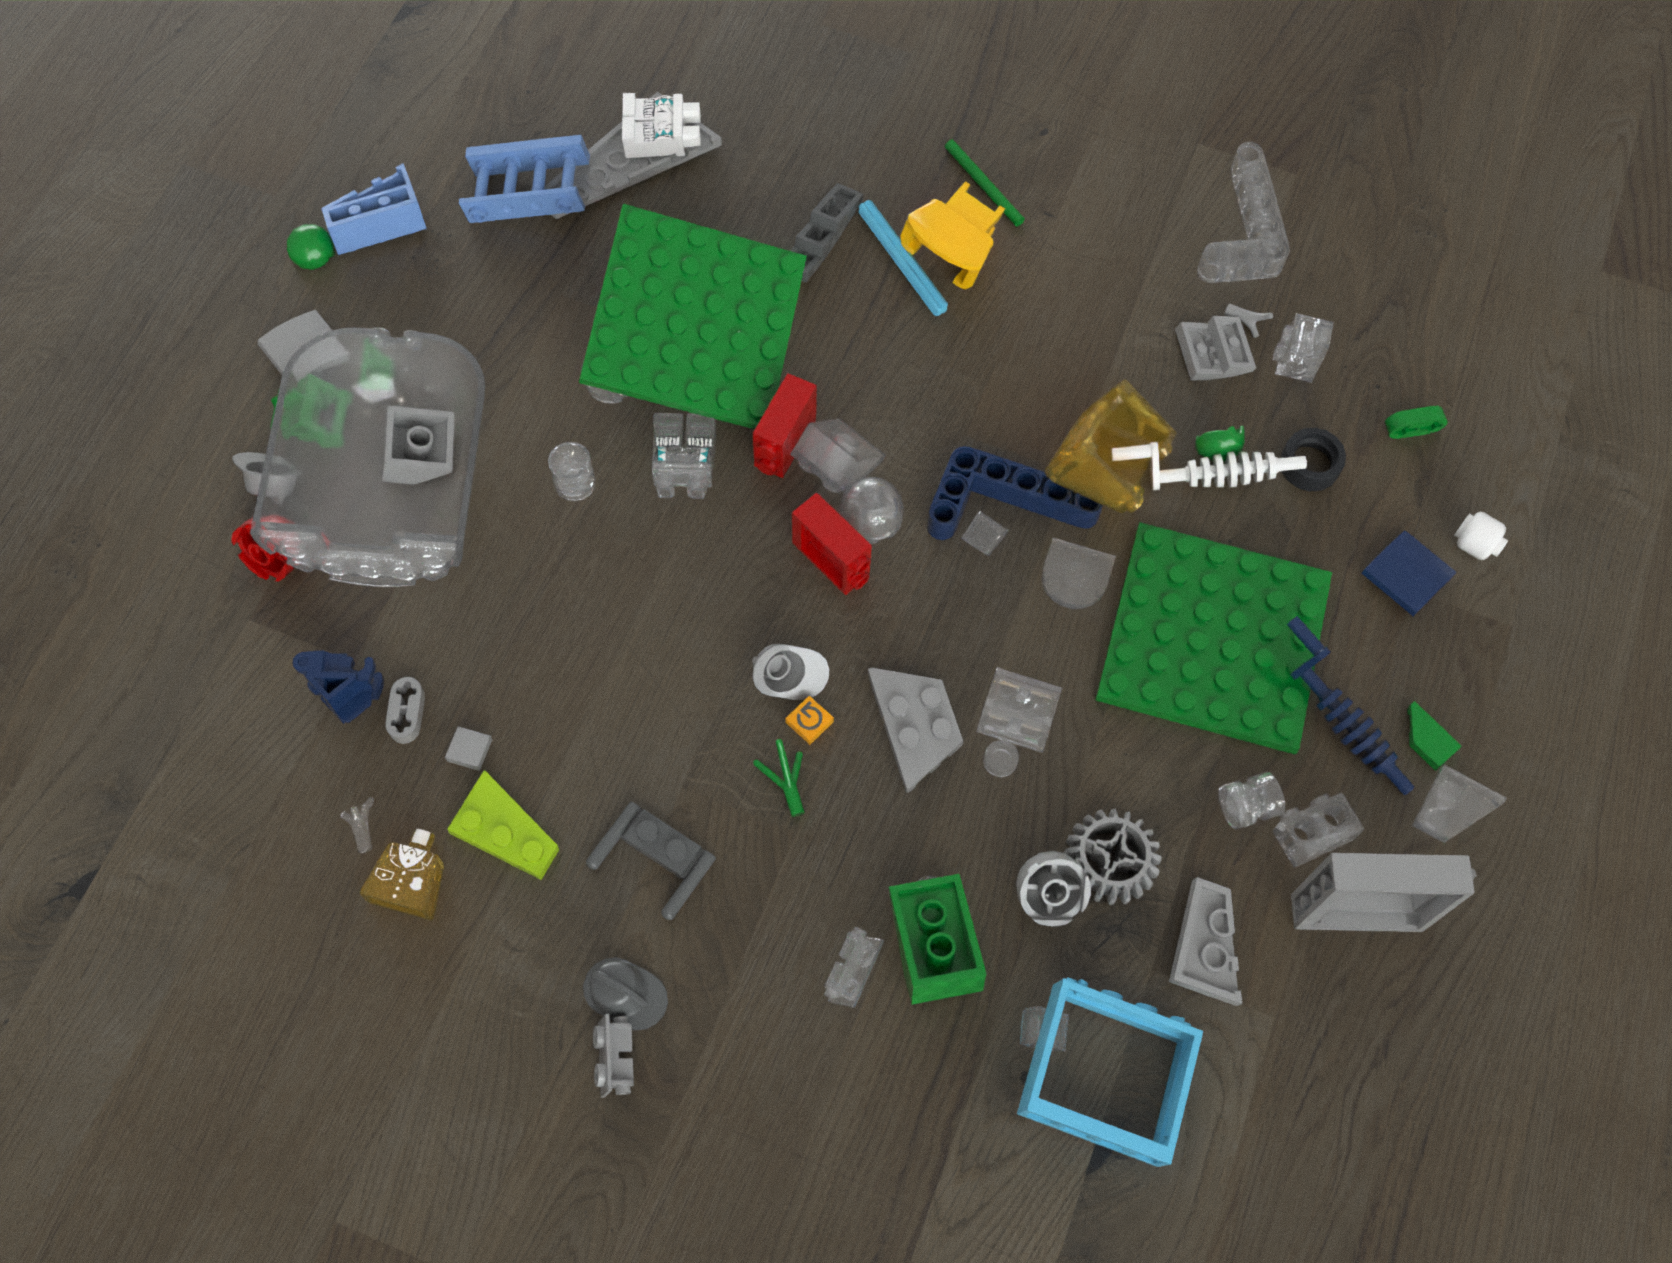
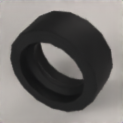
(1326, 443)

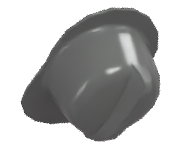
(625, 990)

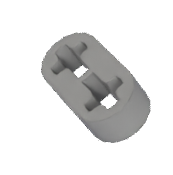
(412, 710)

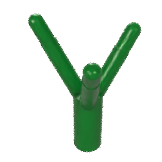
(789, 785)

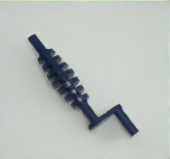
(1346, 720)

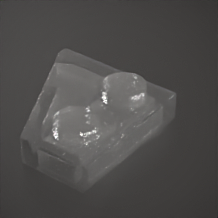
(1454, 804)

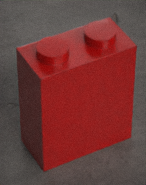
(783, 425)

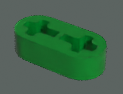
(1416, 422)

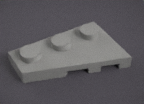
(1205, 944)

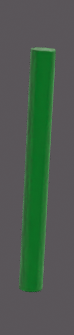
(984, 182)

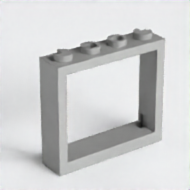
(1356, 892)

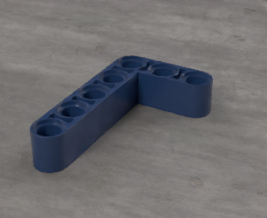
(1005, 489)

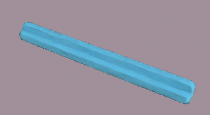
(903, 258)

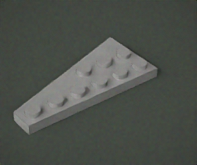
(612, 172)

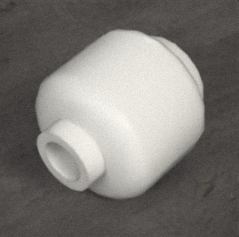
(1481, 536)

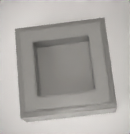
(468, 748)

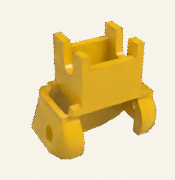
(954, 232)

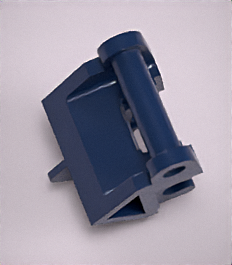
(340, 687)

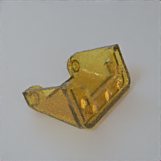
(1085, 455)

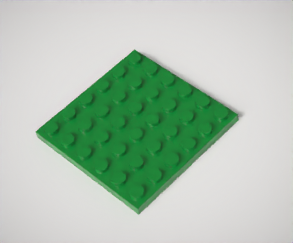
(693, 318)
(1209, 638)

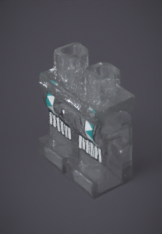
(679, 465)

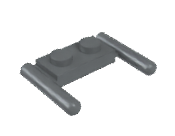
(662, 846)

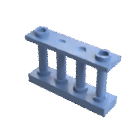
(521, 157)

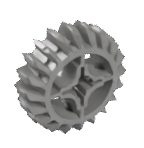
(1126, 861)

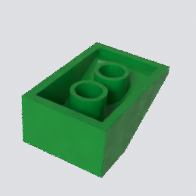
(936, 939)

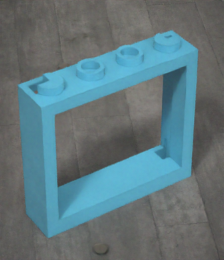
(1142, 1016)

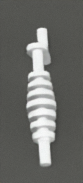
(1218, 470)

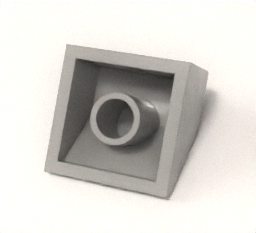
(417, 444)

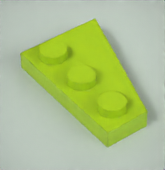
(503, 829)

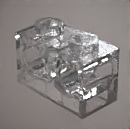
(1302, 347)
(1321, 834)

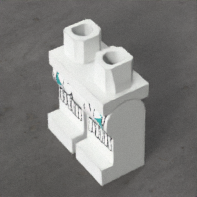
(658, 126)

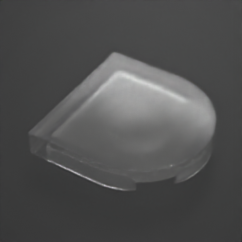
(1076, 574)

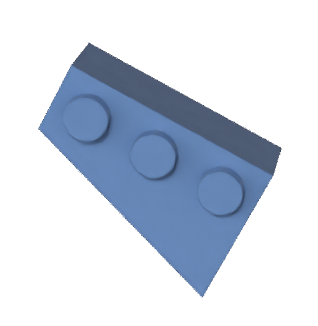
(375, 214)

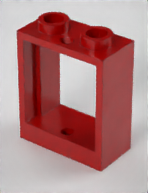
(831, 544)

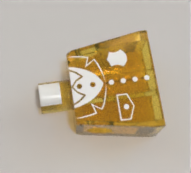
(407, 877)

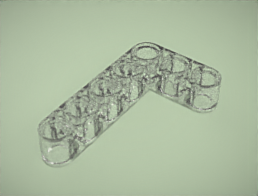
(1267, 243)

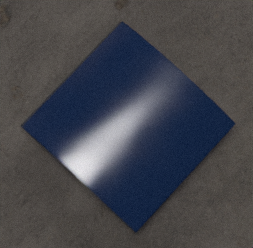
(1408, 573)

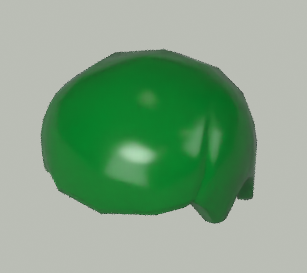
(310, 246)
(1220, 442)

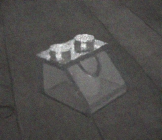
(836, 454)

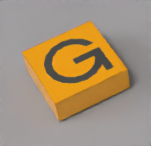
(809, 720)

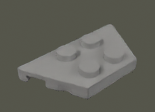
(916, 722)

